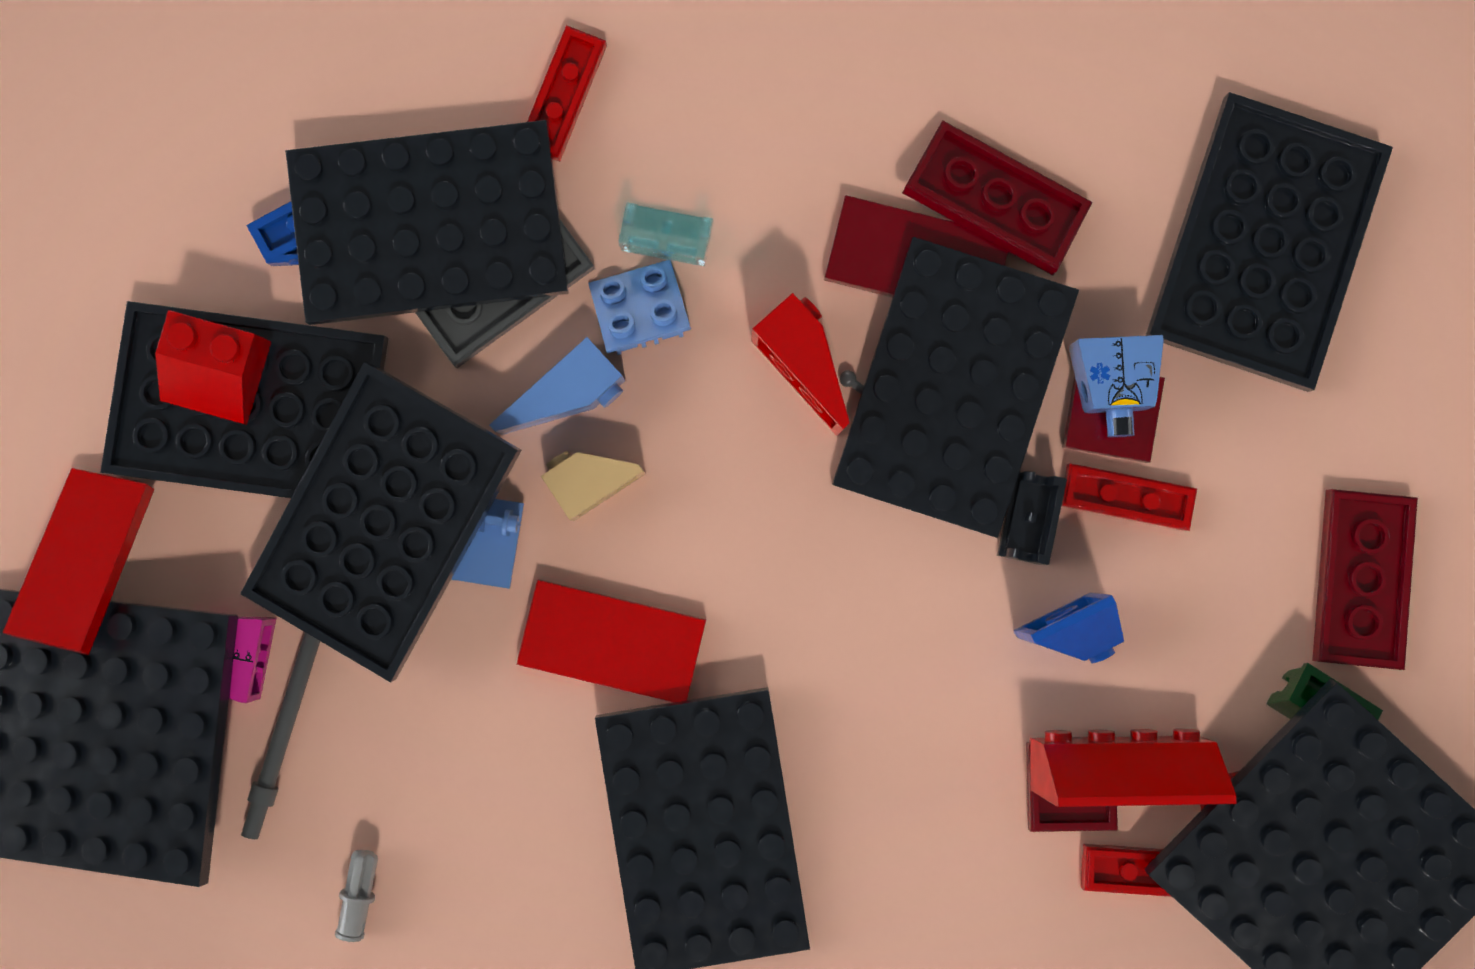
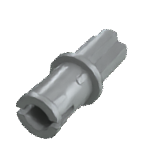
(357, 896)

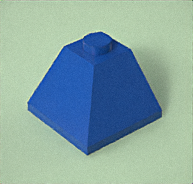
(1079, 629)

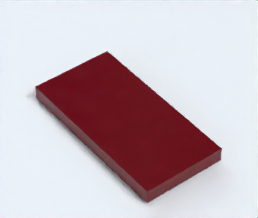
(997, 198)
(876, 238)
(1365, 579)

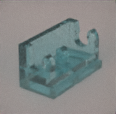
(665, 234)

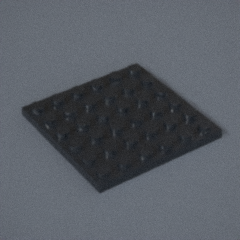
(118, 748)
(1332, 850)

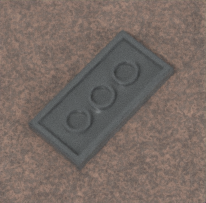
(470, 329)

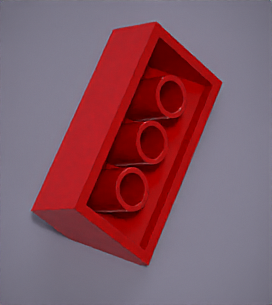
(1129, 769)

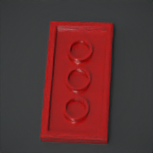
(79, 561)
(611, 642)

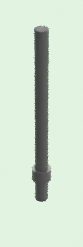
(264, 791)

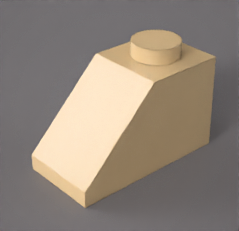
(587, 480)

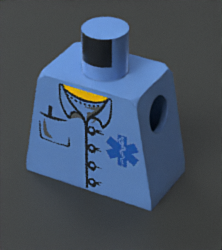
(1117, 377)

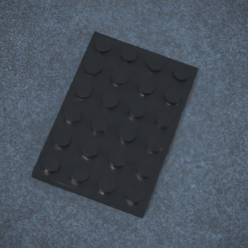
(426, 222)
(1269, 242)
(955, 387)
(292, 409)
(380, 521)
(702, 831)

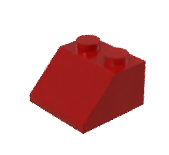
(209, 366)

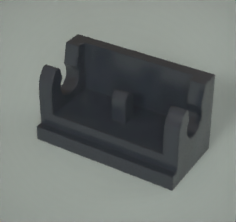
(1032, 518)

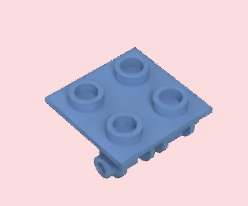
(639, 307)
(494, 547)

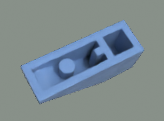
(569, 388)

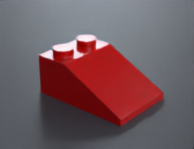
(800, 352)

